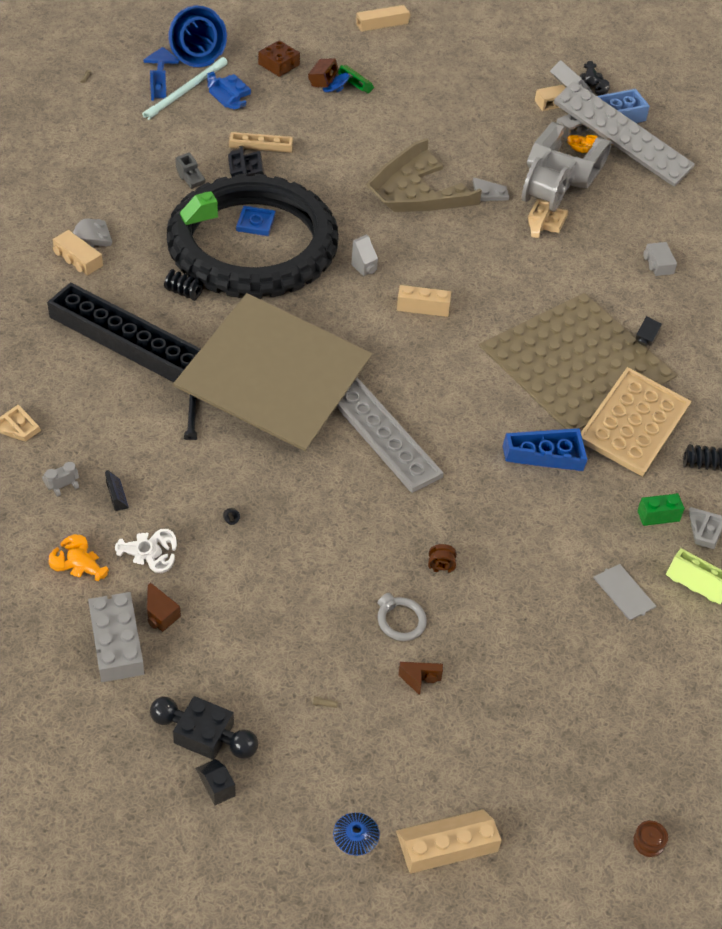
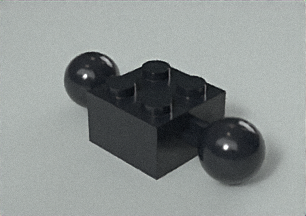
(203, 727)

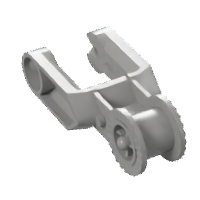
(554, 171)

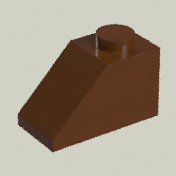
(161, 609)

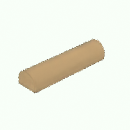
(261, 142)

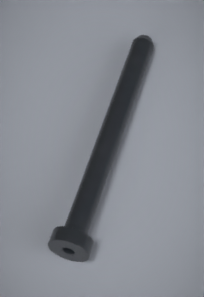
(191, 434)

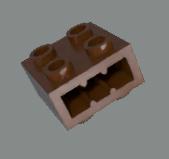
(279, 58)

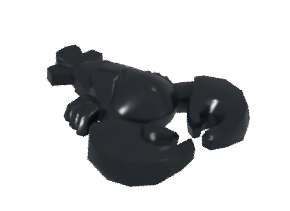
(593, 78)

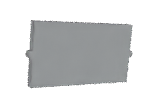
(624, 592)

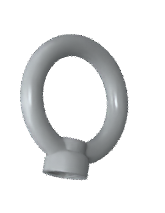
(387, 603)

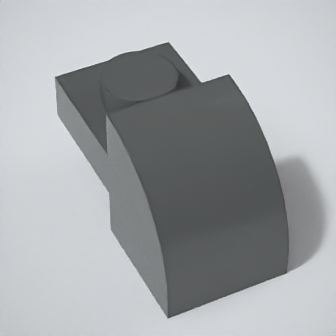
(188, 170)

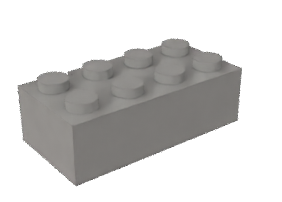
(116, 637)

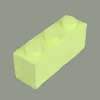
(697, 575)

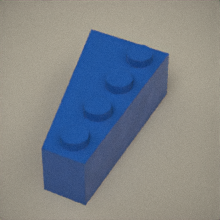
(546, 448)

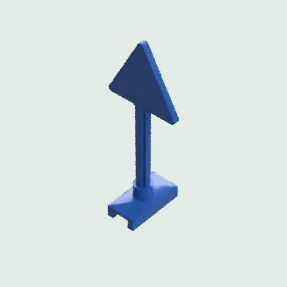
(158, 76)

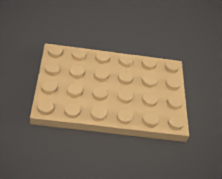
(634, 421)

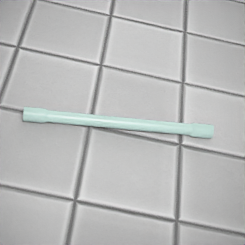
(154, 110)

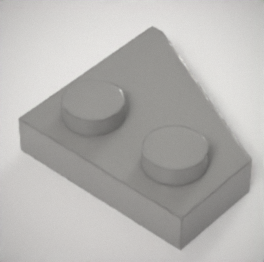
(490, 190)
(705, 527)

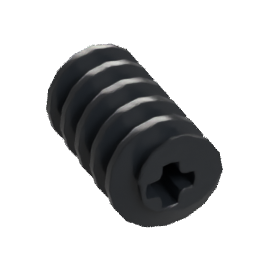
(182, 285)
(703, 456)

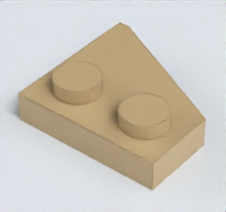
(18, 424)

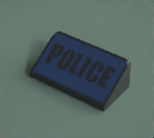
(116, 491)

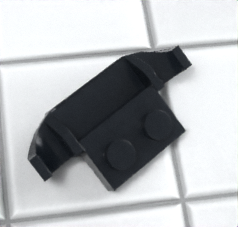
(245, 163)

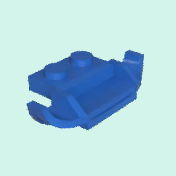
(228, 90)

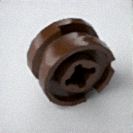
(442, 558)
(650, 838)

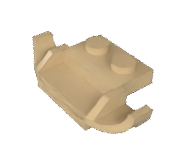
(543, 218)

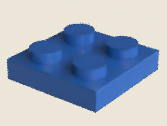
(256, 220)

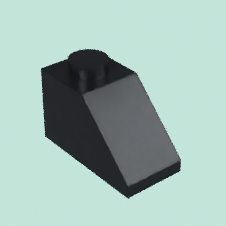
(648, 331)
(217, 781)

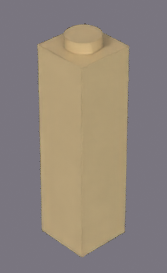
(382, 18)

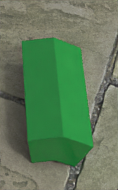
(356, 77)

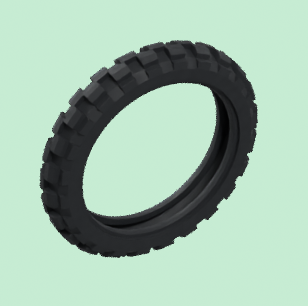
(265, 280)

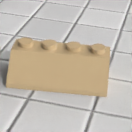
(449, 840)

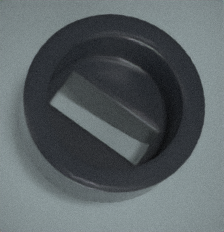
(236, 516)

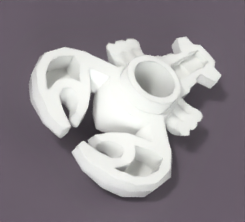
(150, 550)

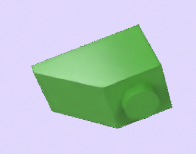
(200, 208)

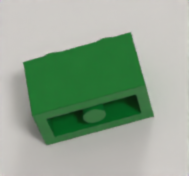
(660, 509)

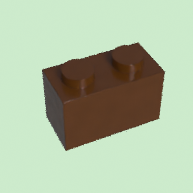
(323, 72)

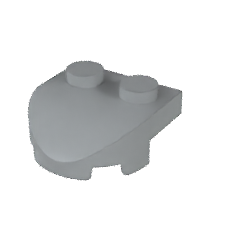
(93, 232)

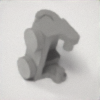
(61, 477)

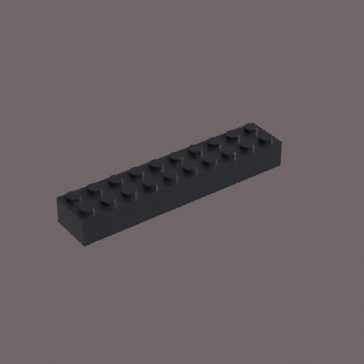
(121, 331)

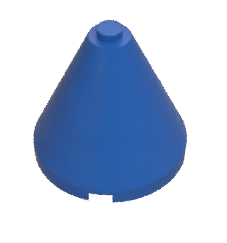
(197, 36)

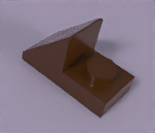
(414, 672)

